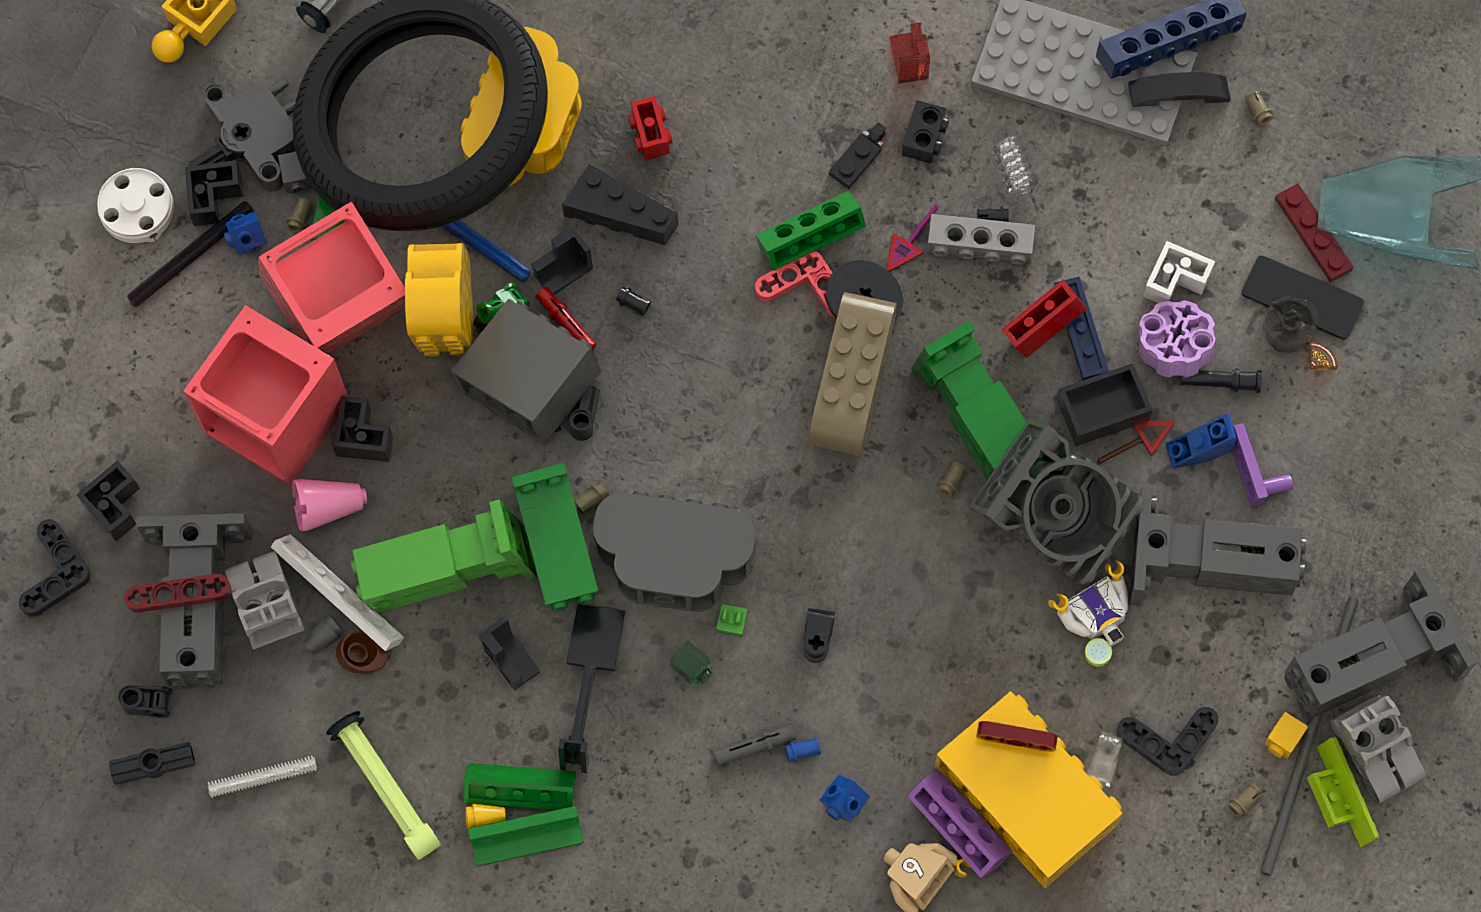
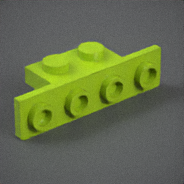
(1339, 794)

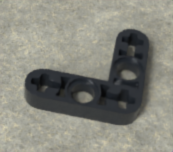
(66, 569)
(1175, 749)

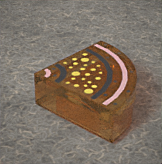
(1322, 357)

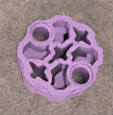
(1184, 326)

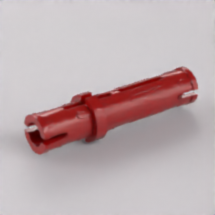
(559, 312)

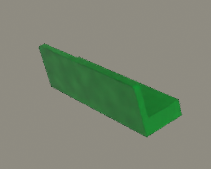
(518, 786)
(526, 836)

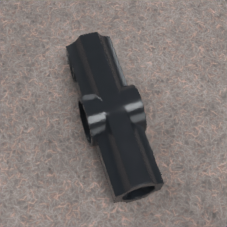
(169, 759)

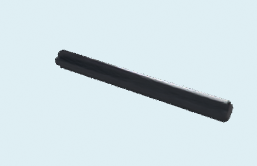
(185, 257)

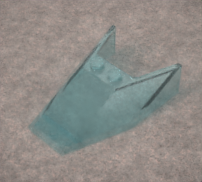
(1392, 205)

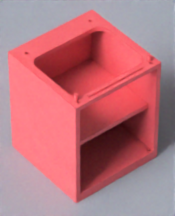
(334, 283)
(267, 395)

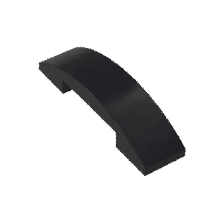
(1179, 86)

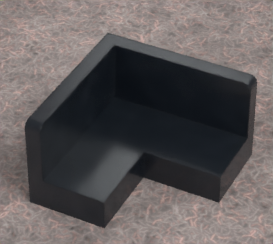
(565, 263)
(508, 654)

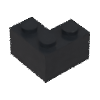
(207, 185)
(356, 436)
(105, 496)

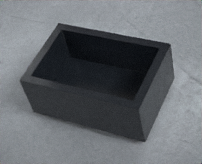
(1104, 404)

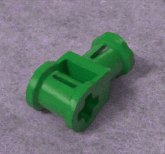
(500, 297)

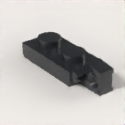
(858, 156)

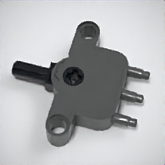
(262, 123)

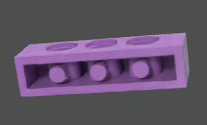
(960, 823)

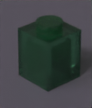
(692, 664)

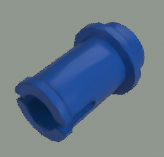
(802, 749)

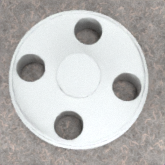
(135, 205)

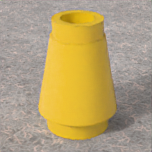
(483, 815)

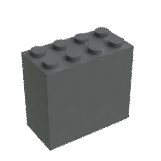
(526, 370)

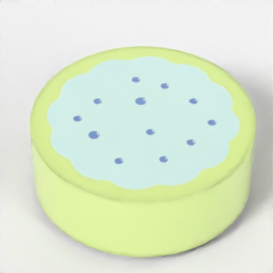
(1098, 652)

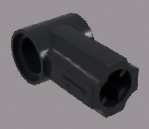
(584, 412)

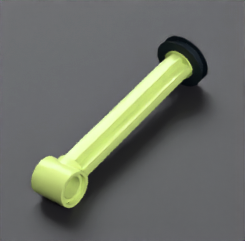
(417, 834)

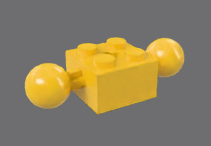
(191, 17)

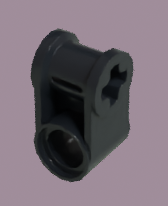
(818, 631)
(151, 701)

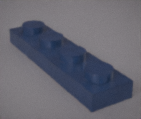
(1085, 337)

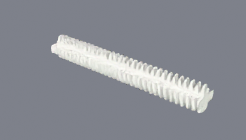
(262, 777)

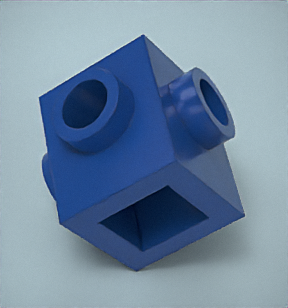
(244, 233)
(844, 799)

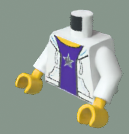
(1097, 608)

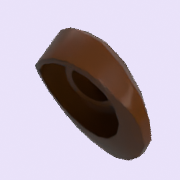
(360, 653)

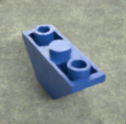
(1203, 443)

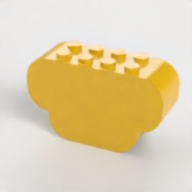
(561, 115)
(439, 299)

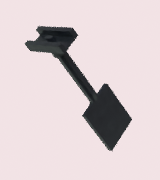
(594, 647)

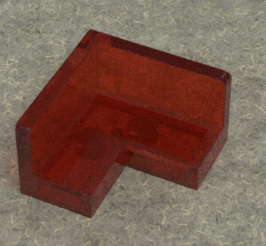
(911, 55)

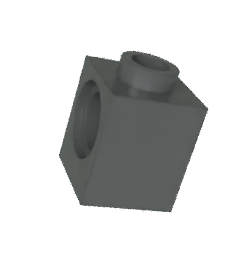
(292, 174)

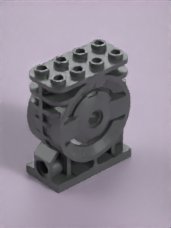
(1022, 490)

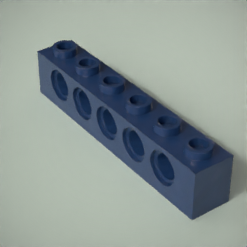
(1169, 35)

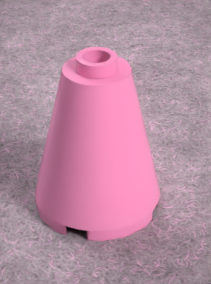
(325, 501)

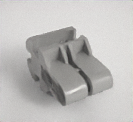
(264, 600)
(1384, 758)

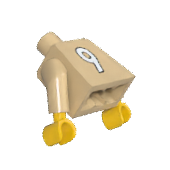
(920, 873)

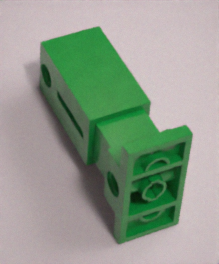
(979, 408)

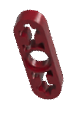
(1017, 736)

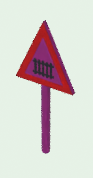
(904, 251)

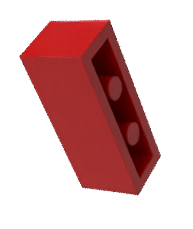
(1044, 318)

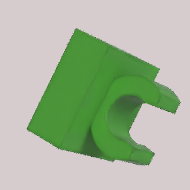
(731, 620)

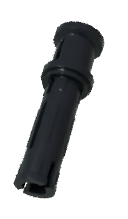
(1235, 380)

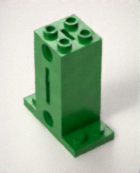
(555, 537)

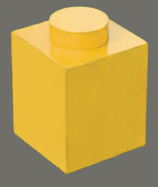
(1285, 736)

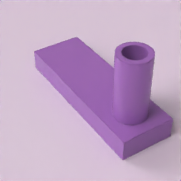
(1255, 487)

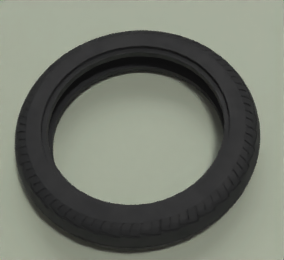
(468, 185)

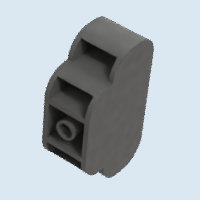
(673, 549)

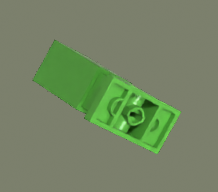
(442, 560)

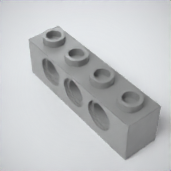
(992, 231)

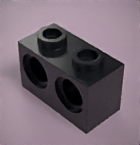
(921, 131)

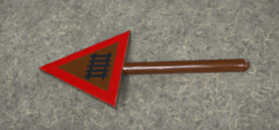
(1150, 433)

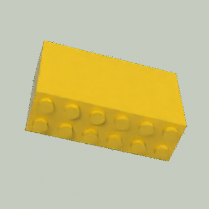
(1030, 796)

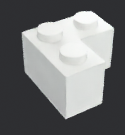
(1175, 268)

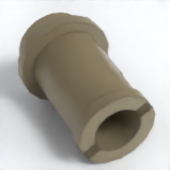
(1261, 112)
(299, 215)
(949, 484)
(591, 498)
(1239, 805)

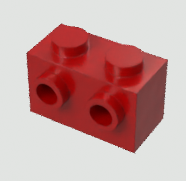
(648, 122)

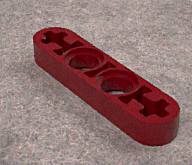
(177, 588)

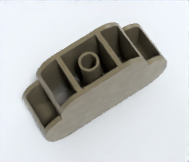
(853, 374)

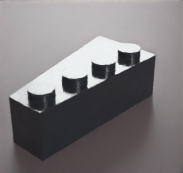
(613, 204)

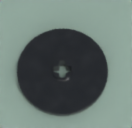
(861, 278)

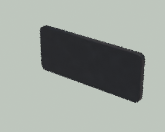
(1334, 307)

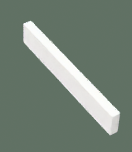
(337, 592)

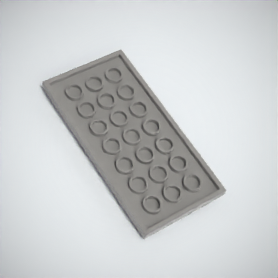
(1053, 64)

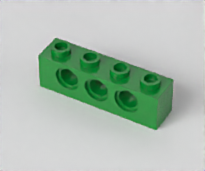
(811, 230)

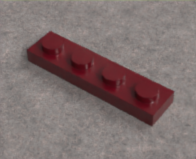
(1320, 243)

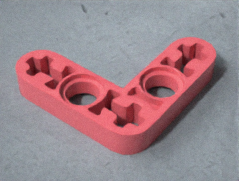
(812, 275)

